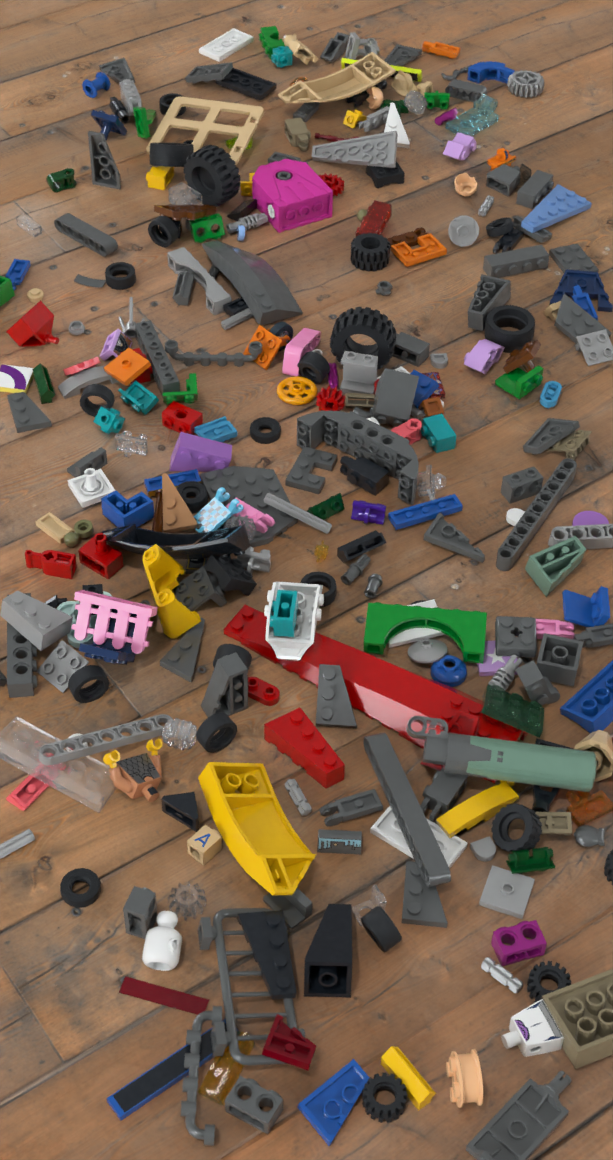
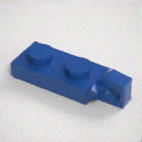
(18, 271)
(583, 301)

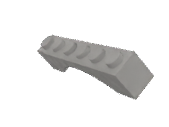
(215, 294)

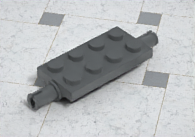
(522, 1122)

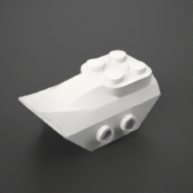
(309, 601)

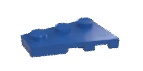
(333, 1100)

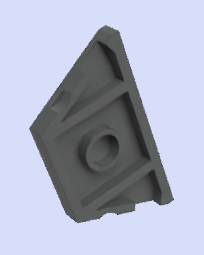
(575, 321)

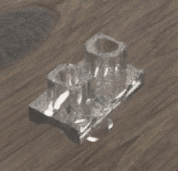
(130, 444)
(429, 482)

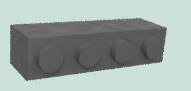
(516, 261)

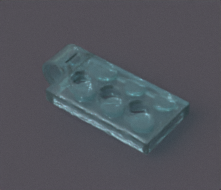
(476, 118)

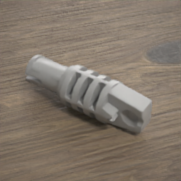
(250, 222)
(505, 674)

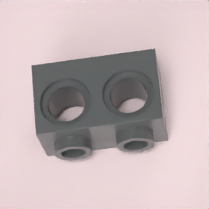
(521, 484)
(140, 911)
(250, 1109)

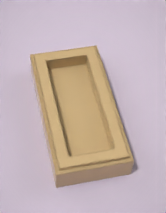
(53, 527)

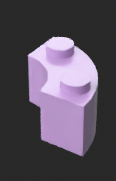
(460, 147)
(483, 355)

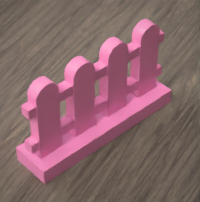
(123, 617)

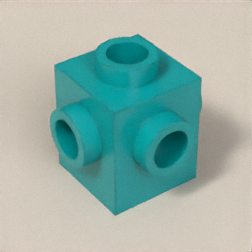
(282, 56)
(109, 420)

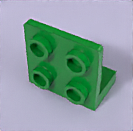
(187, 396)

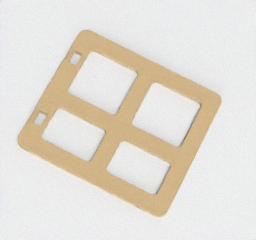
(208, 125)

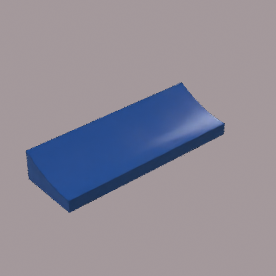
(593, 703)

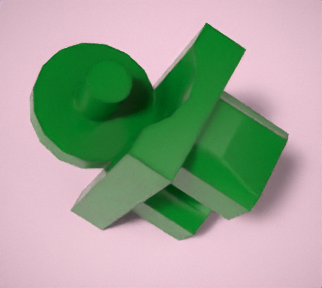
(437, 100)

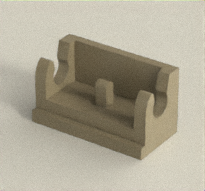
(555, 822)

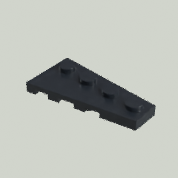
(271, 951)

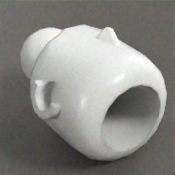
(163, 943)

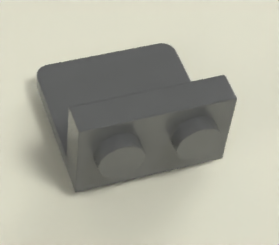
(200, 588)

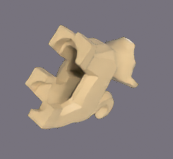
(299, 49)

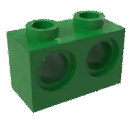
(207, 223)

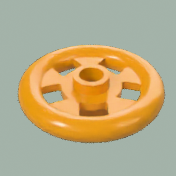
(296, 390)

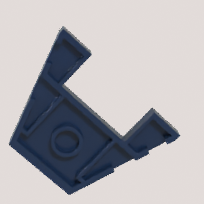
(589, 282)

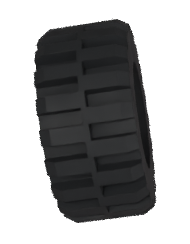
(212, 175)
(368, 323)

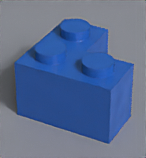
(127, 512)

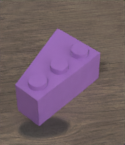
(199, 453)

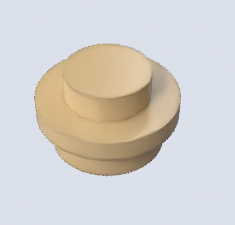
(35, 295)

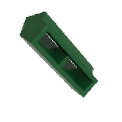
(43, 384)

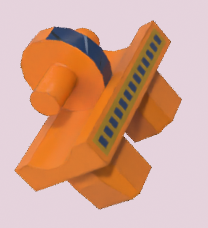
(501, 158)

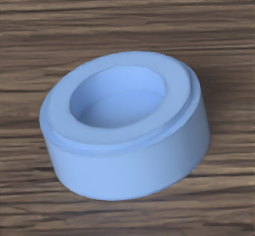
(241, 233)

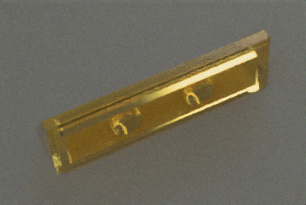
(224, 1073)

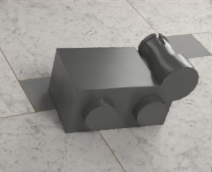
(537, 687)

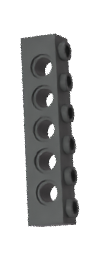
(153, 349)
(20, 664)

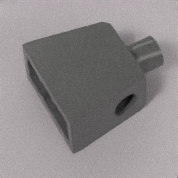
(504, 179)

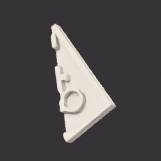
(394, 124)

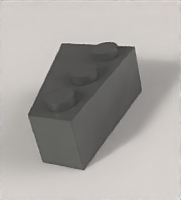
(227, 687)

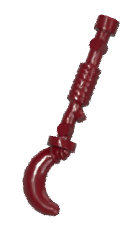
(330, 137)

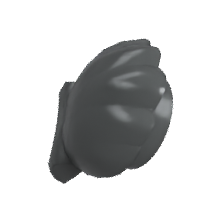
(589, 836)

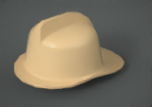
(403, 83)

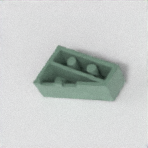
(555, 563)

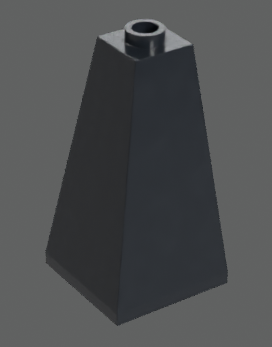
(330, 955)

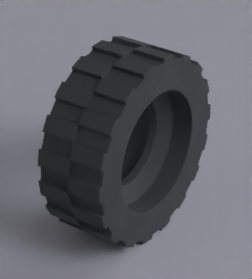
(502, 822)

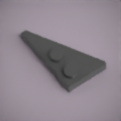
(449, 537)
(183, 655)

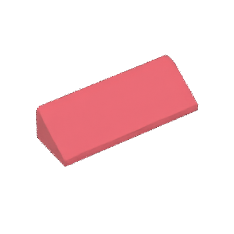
(26, 792)

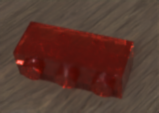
(375, 219)

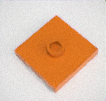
(127, 366)

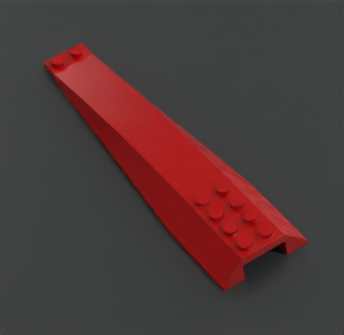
(373, 684)

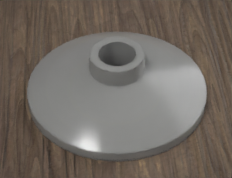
(427, 651)

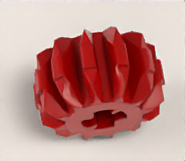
(330, 399)

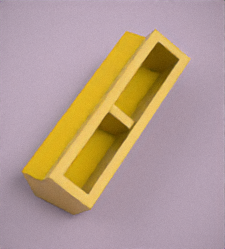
(417, 1088)

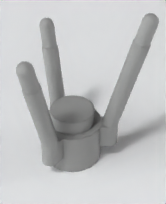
(129, 328)

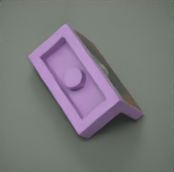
(114, 344)

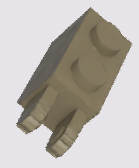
(297, 133)

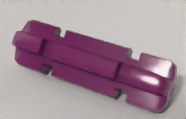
(333, 376)

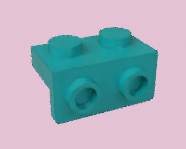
(139, 397)

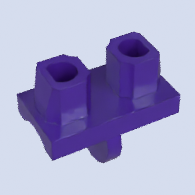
(368, 512)

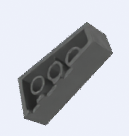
(489, 294)

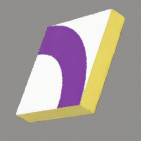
(15, 378)

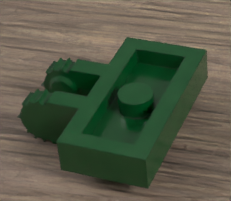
(400, 106)

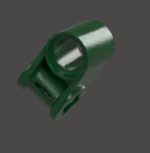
(60, 180)

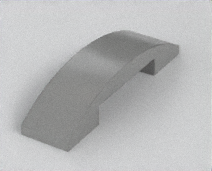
(72, 385)

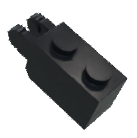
(365, 474)

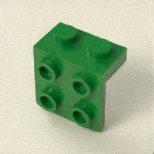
(520, 382)

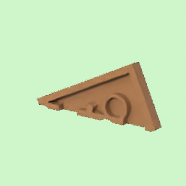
(175, 511)

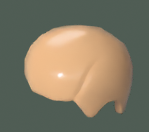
(375, 97)
(465, 184)

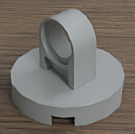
(463, 230)

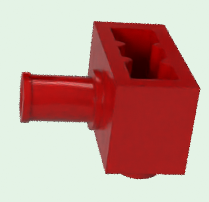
(100, 556)

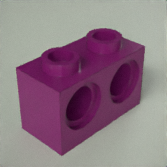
(520, 947)

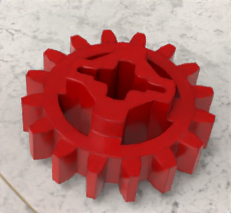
(334, 183)

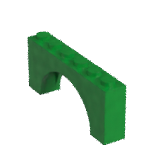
(388, 620)

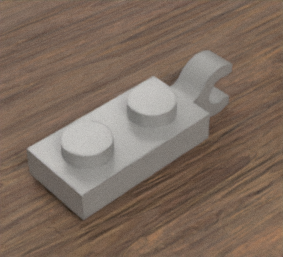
(375, 119)

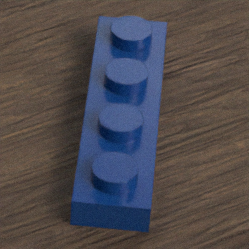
(425, 511)

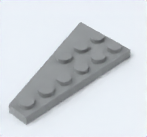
(367, 150)

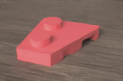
(81, 366)

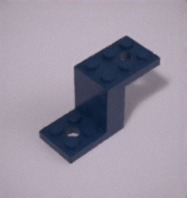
(107, 651)

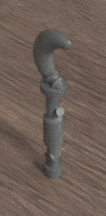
(456, 73)

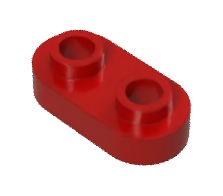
(259, 690)

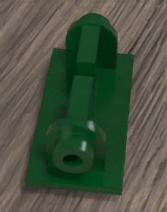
(328, 507)
(521, 862)

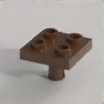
(522, 357)

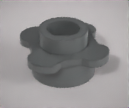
(384, 288)

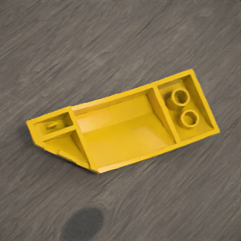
(255, 825)

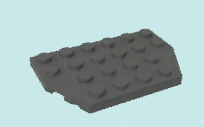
(251, 487)

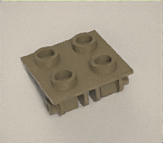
(572, 443)

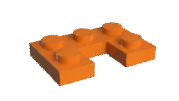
(429, 249)

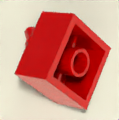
(34, 327)

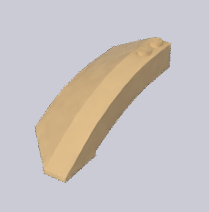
(342, 84)

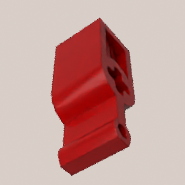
(52, 563)

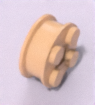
(465, 1077)

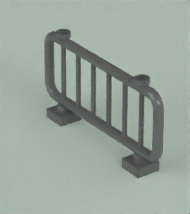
(220, 1037)

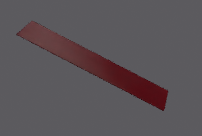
(163, 996)

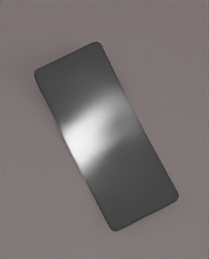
(89, 281)

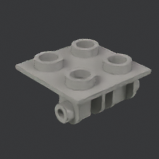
(595, 347)
(61, 665)

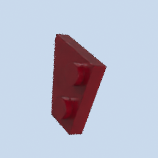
(288, 1045)

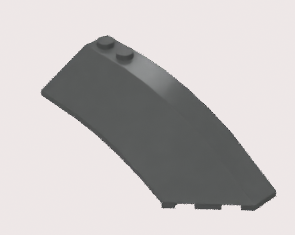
(255, 281)

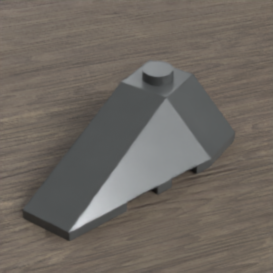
(102, 163)

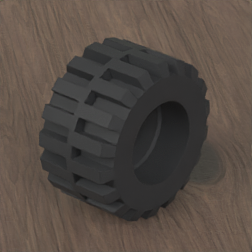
(370, 252)

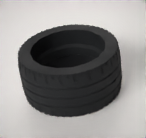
(169, 154)
(509, 317)

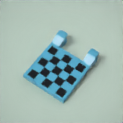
(215, 513)

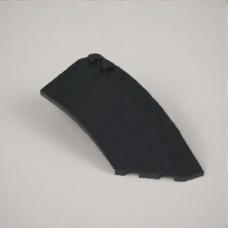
(181, 545)

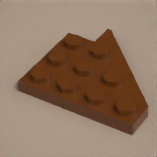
(190, 212)

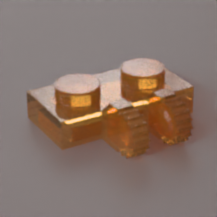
(589, 807)

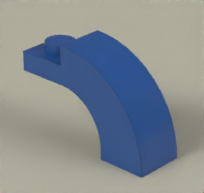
(489, 71)

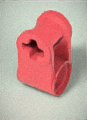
(409, 430)

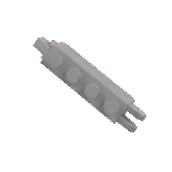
(129, 96)

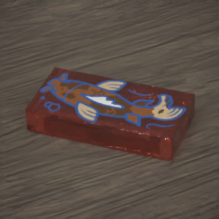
(439, 392)

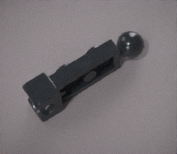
(361, 97)

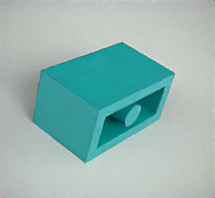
(438, 433)

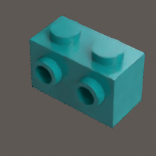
(285, 613)

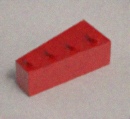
(306, 747)

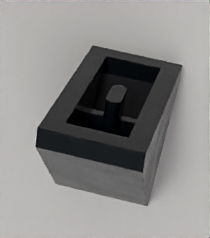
(182, 808)

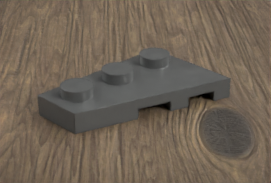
(117, 70)

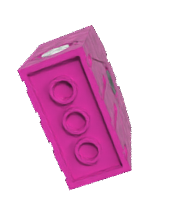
(291, 194)

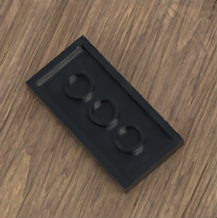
(247, 84)

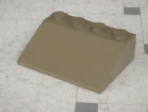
(584, 1018)

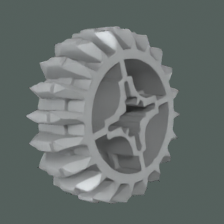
(525, 84)

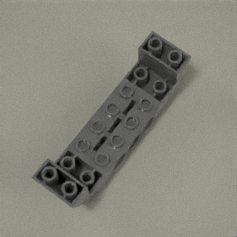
(363, 439)

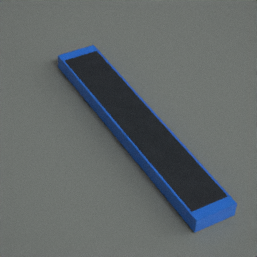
(158, 1079)

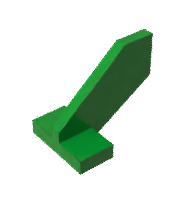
(143, 119)

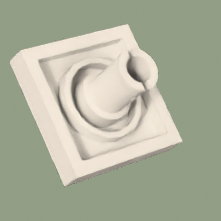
(90, 487)

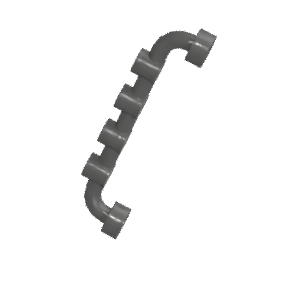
(222, 358)
(190, 1083)

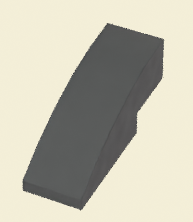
(335, 47)

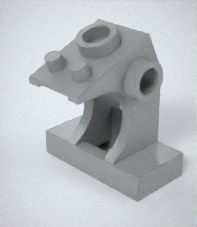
(354, 42)

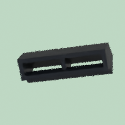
(360, 546)

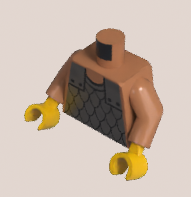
(138, 774)

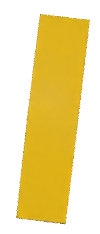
(477, 808)

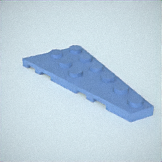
(554, 208)

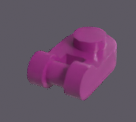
(448, 115)

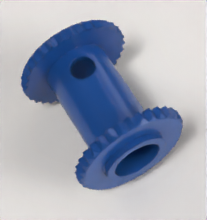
(91, 87)

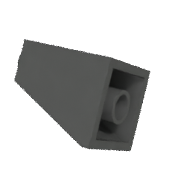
(394, 397)

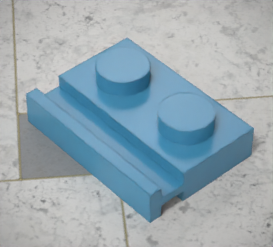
(216, 430)

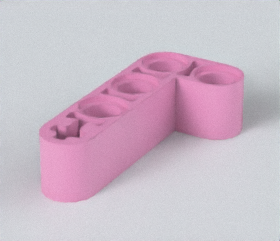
(303, 342)

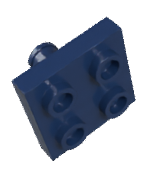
(108, 123)

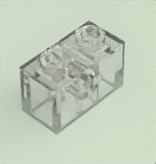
(184, 195)

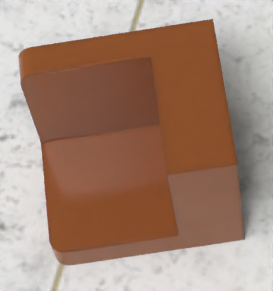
(432, 406)

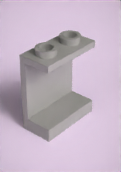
(358, 373)

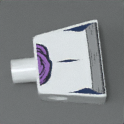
(533, 1031)

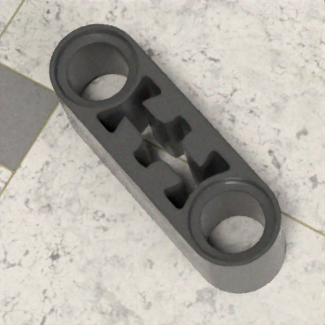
(465, 90)

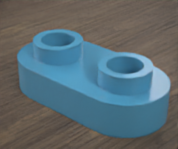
(550, 394)

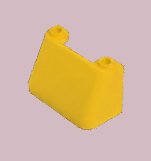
(162, 578)

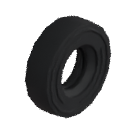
(499, 227)
(265, 438)
(84, 899)

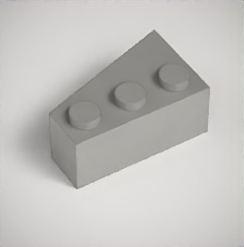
(35, 619)

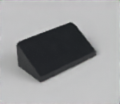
(243, 209)

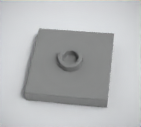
(507, 892)

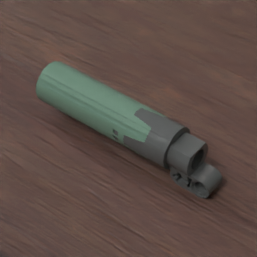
(505, 758)

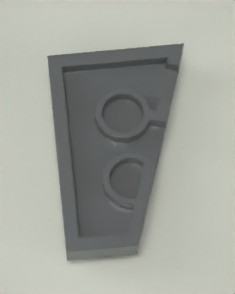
(402, 55)
(26, 413)
(548, 434)
(333, 699)
(421, 902)

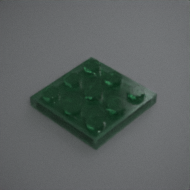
(513, 710)

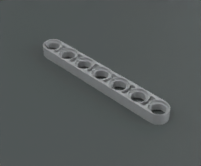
(99, 744)

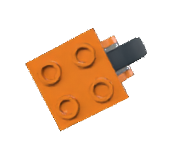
(272, 342)

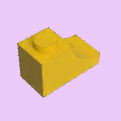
(160, 177)

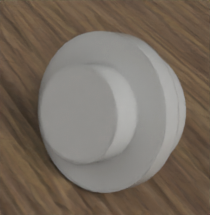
(76, 327)

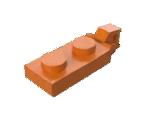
(441, 49)

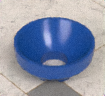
(449, 676)

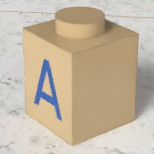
(204, 844)

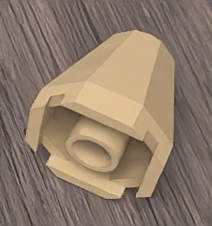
(602, 746)

